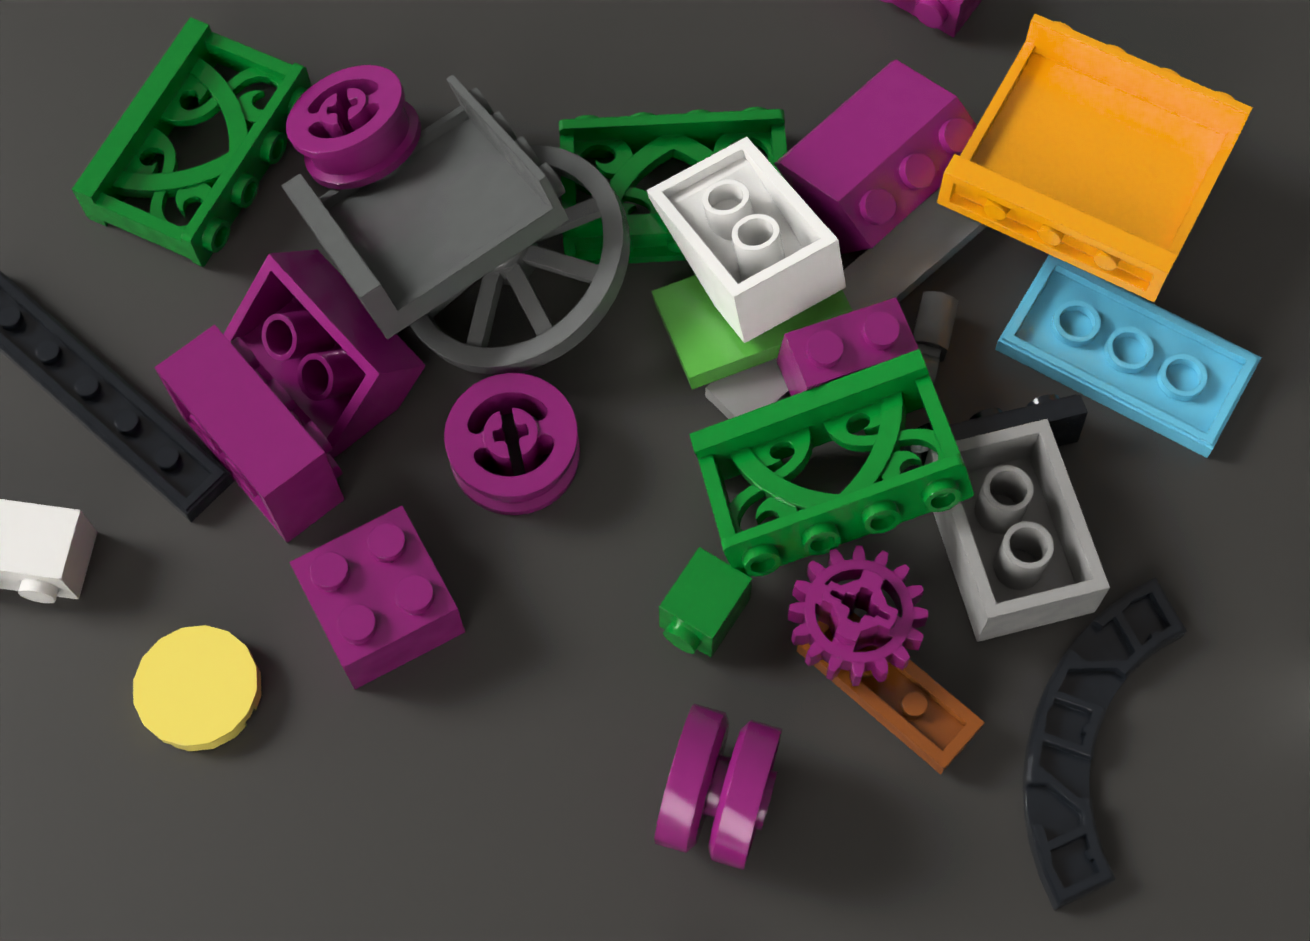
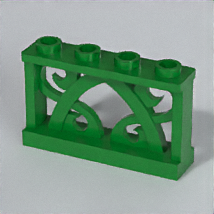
(639, 147)
(220, 185)
(873, 501)

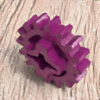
(877, 627)

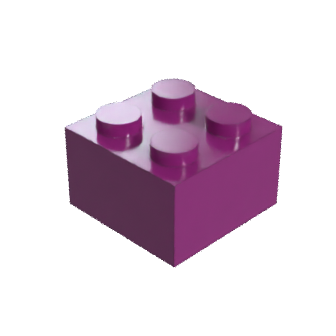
(378, 597)

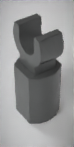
(934, 327)

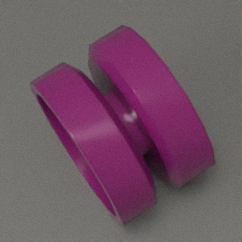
(719, 786)

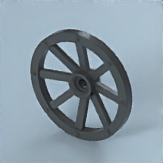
(551, 339)

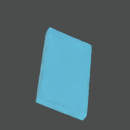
(1128, 354)

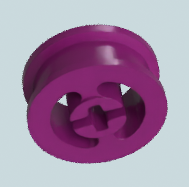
(354, 127)
(552, 435)

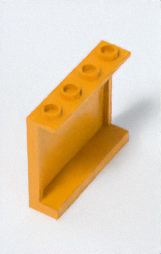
(1095, 157)

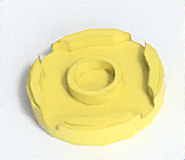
(197, 688)

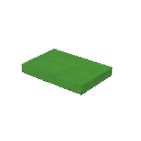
(707, 342)

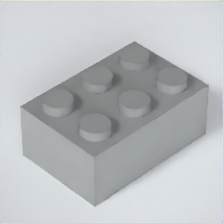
(1021, 537)

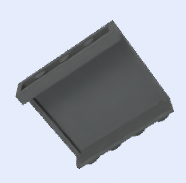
(440, 218)

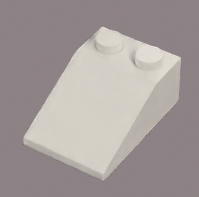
(749, 238)

